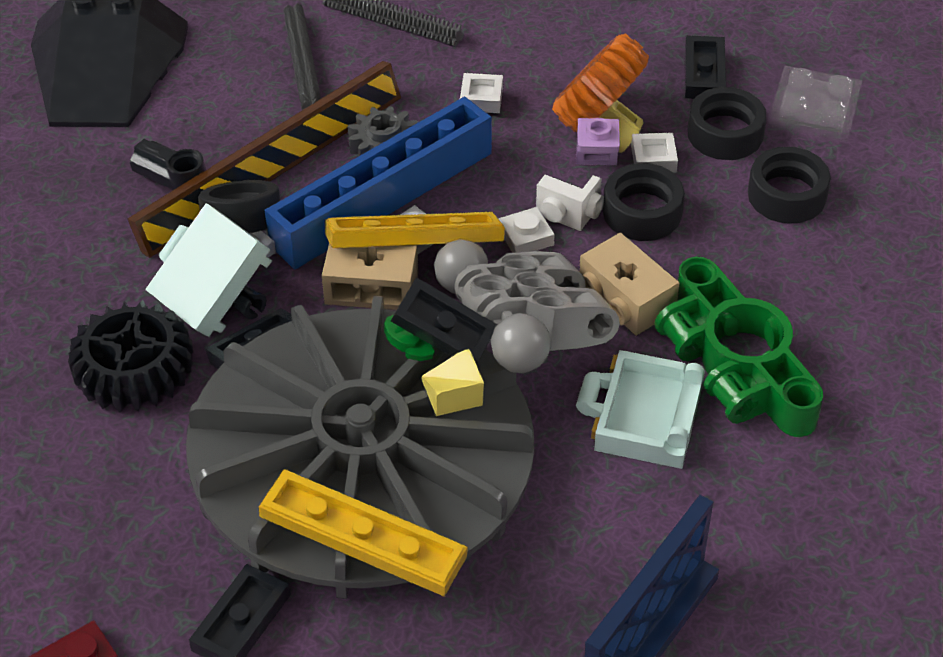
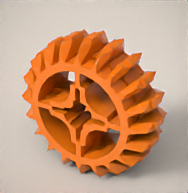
(601, 81)

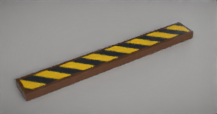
(269, 154)

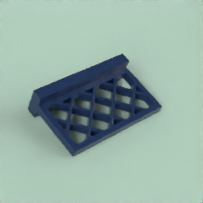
(661, 594)

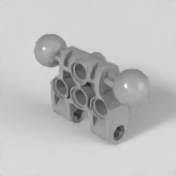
(531, 297)

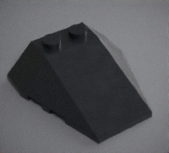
(103, 58)

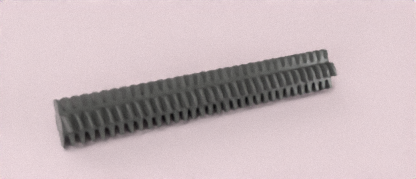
(402, 20)
(301, 55)

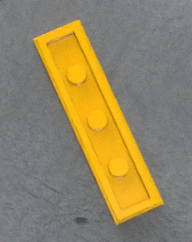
(413, 229)
(363, 532)

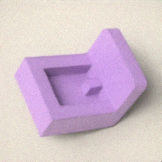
(597, 141)

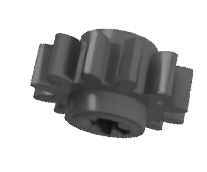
(376, 129)

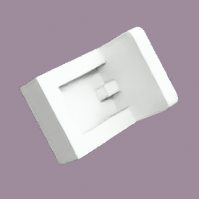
(568, 203)

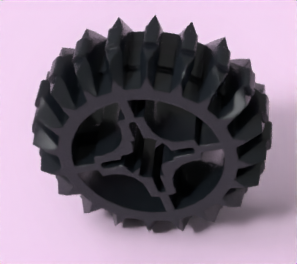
(130, 356)

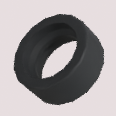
(726, 143)
(242, 201)
(786, 206)
(643, 224)

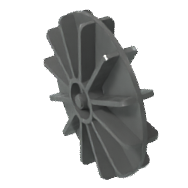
(355, 417)

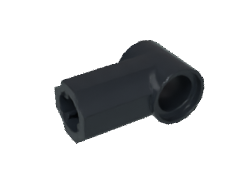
(166, 165)

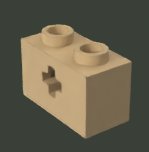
(359, 273)
(628, 282)

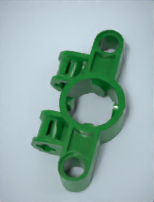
(743, 384)

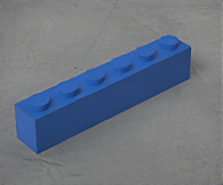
(381, 179)

